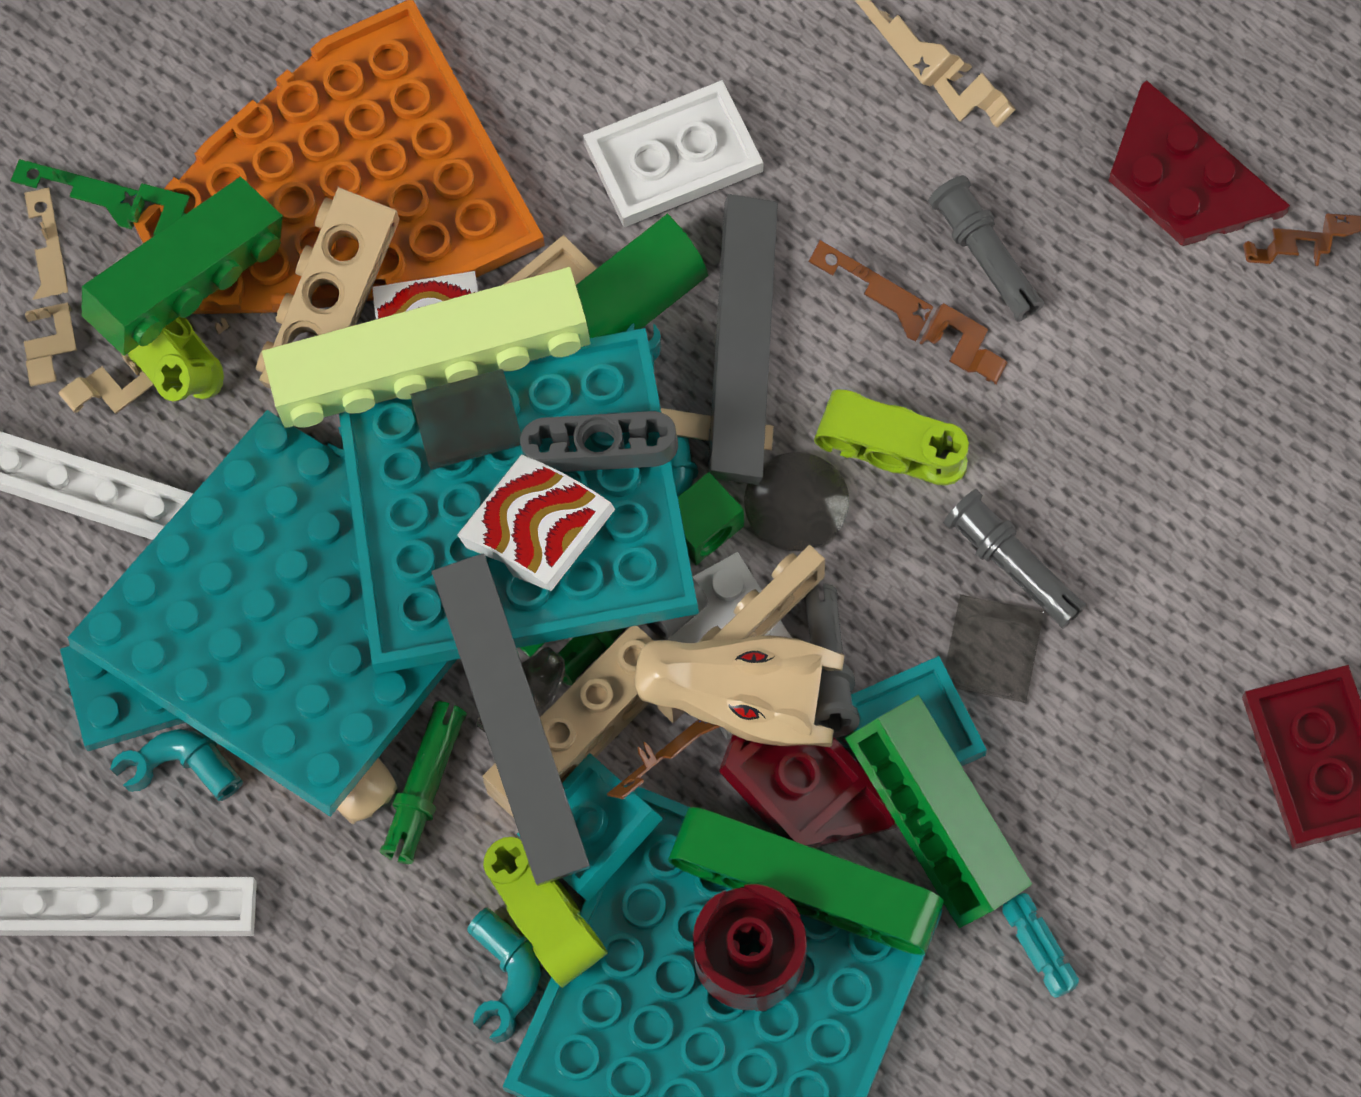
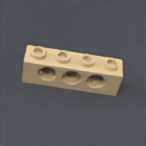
(338, 218)
(589, 711)

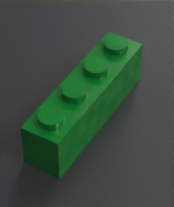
(182, 266)

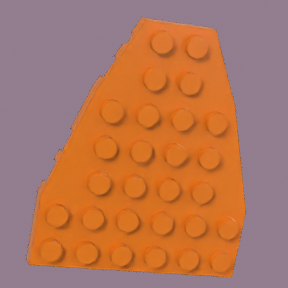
(383, 122)

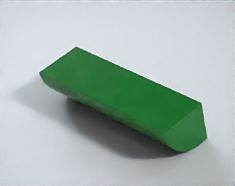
(641, 280)
(939, 811)

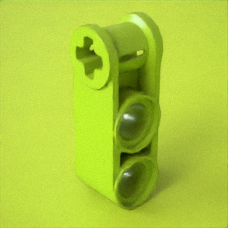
(180, 363)
(892, 438)
(543, 913)

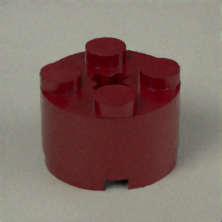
(739, 917)

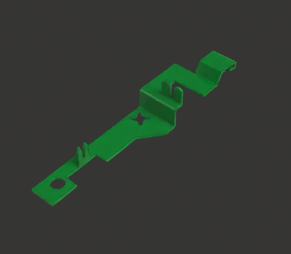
(109, 195)

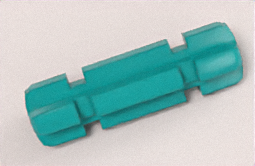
(1040, 945)

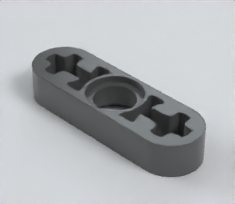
(616, 457)

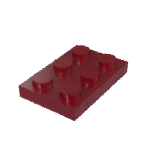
(1311, 752)

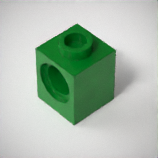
(708, 517)

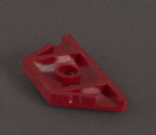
(1186, 175)
(806, 791)

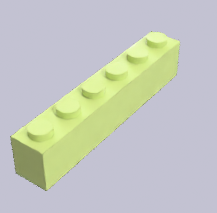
(426, 348)

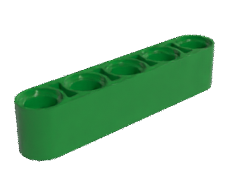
(813, 880)

